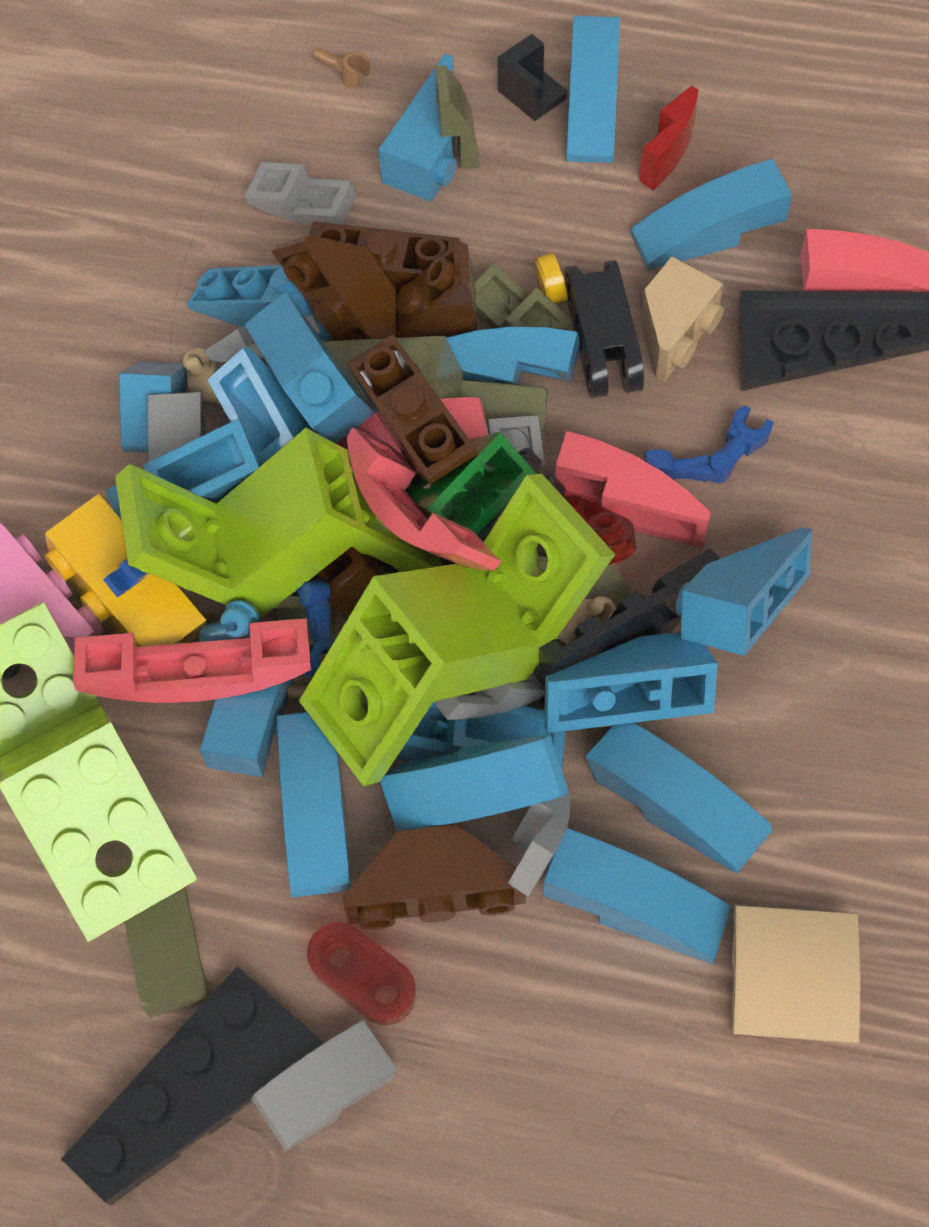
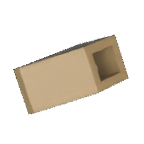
(676, 312)

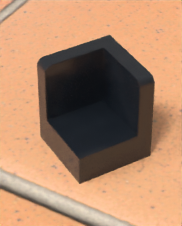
(524, 80)

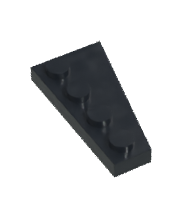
(825, 331)
(632, 619)
(190, 1086)

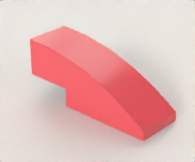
(861, 263)
(631, 489)

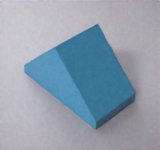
(135, 386)

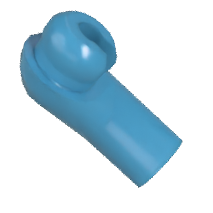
(233, 623)

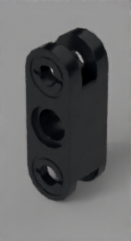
(604, 328)

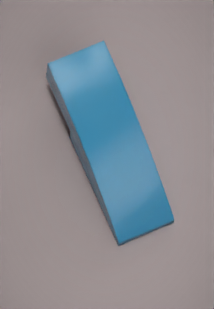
(593, 89)
(714, 215)
(506, 352)
(253, 393)
(206, 465)
(243, 730)
(442, 737)
(473, 783)
(678, 795)
(312, 808)
(636, 896)

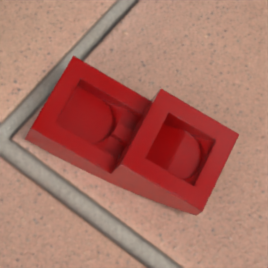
(673, 137)

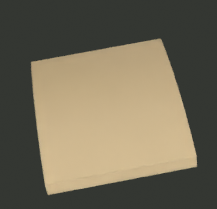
(796, 974)

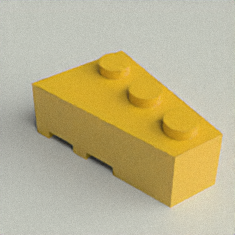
(92, 546)

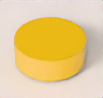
(550, 278)

